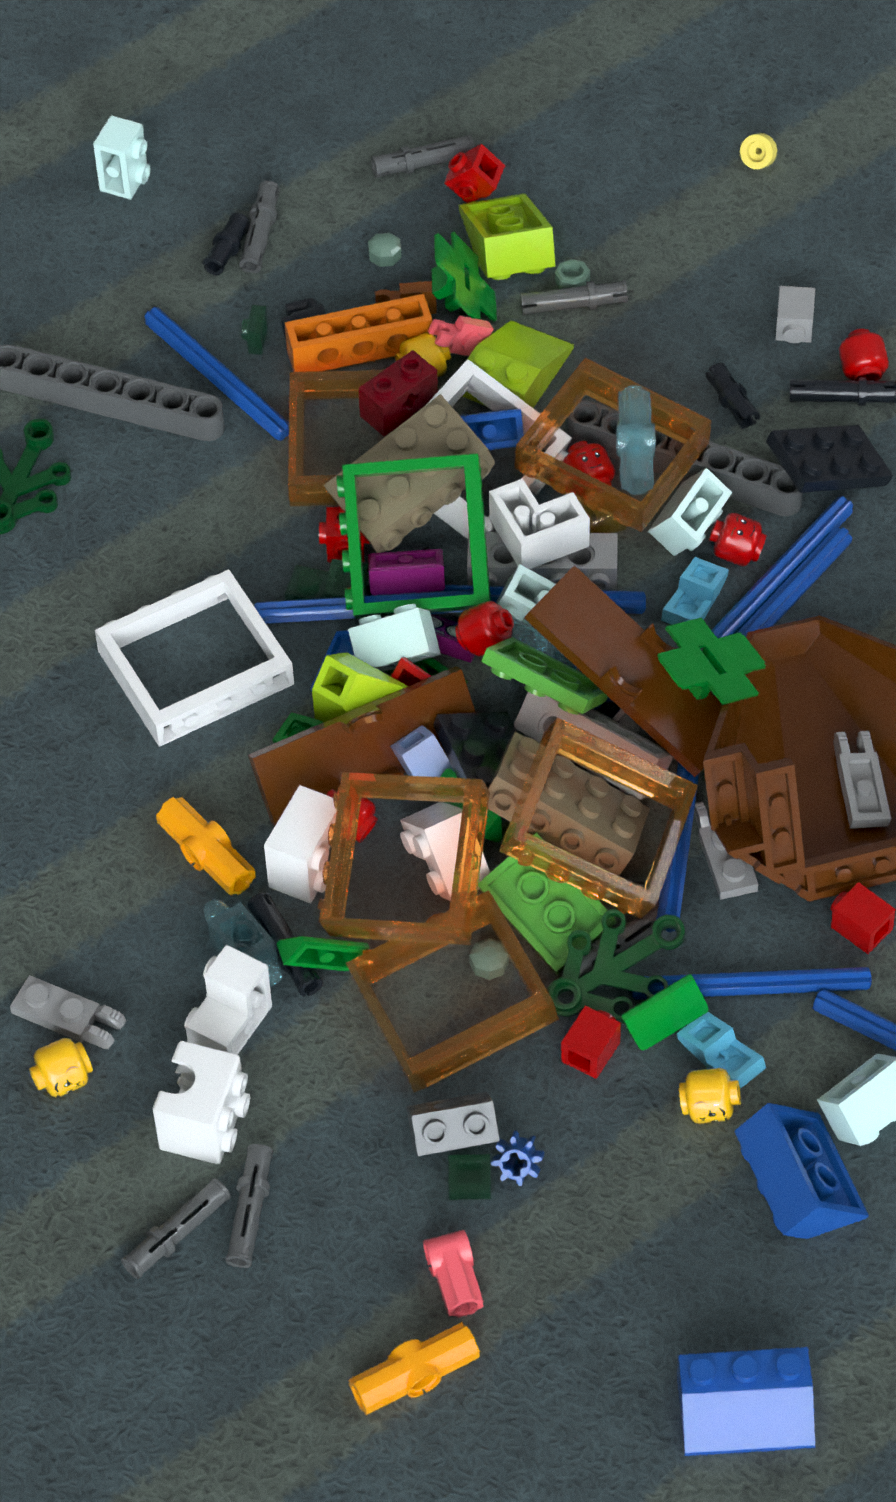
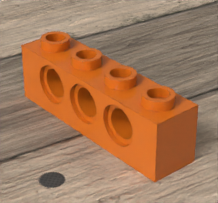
(355, 334)

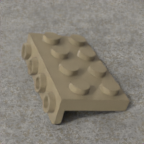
(401, 502)
(574, 809)

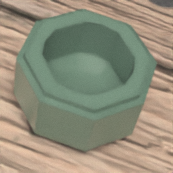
(384, 249)
(572, 274)
(488, 959)

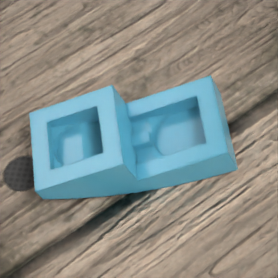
(696, 592)
(716, 1047)

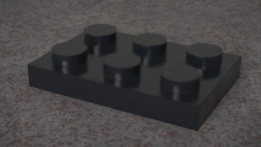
(829, 458)
(474, 742)

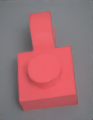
(462, 336)

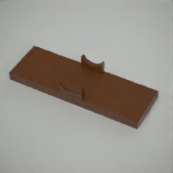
(626, 666)
(355, 740)

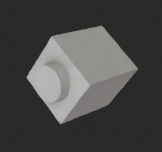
(795, 314)

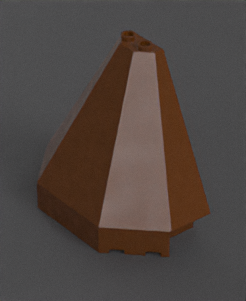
(775, 764)

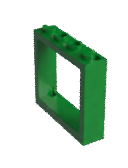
(477, 534)

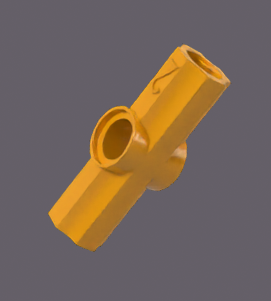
(205, 845)
(414, 1368)

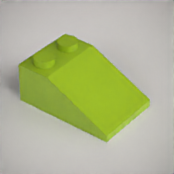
(509, 236)
(520, 360)

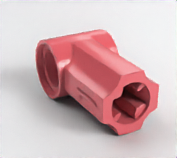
(452, 1266)

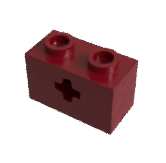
(397, 392)

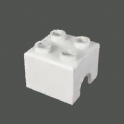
(205, 1110)

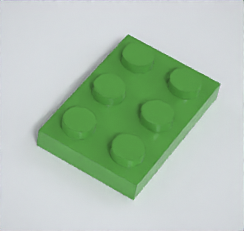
(544, 675)
(544, 910)

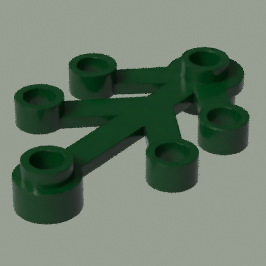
(20, 482)
(609, 969)

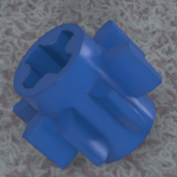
(525, 1150)

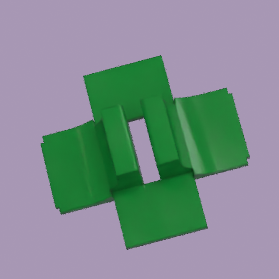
(460, 286)
(716, 668)

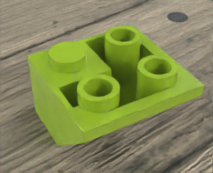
(347, 685)

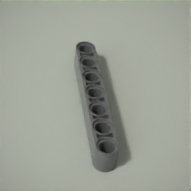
(111, 393)
(746, 476)

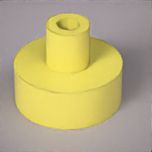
(758, 151)

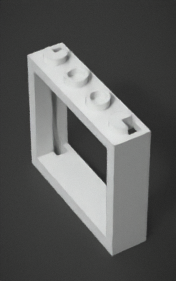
(496, 397)
(214, 701)

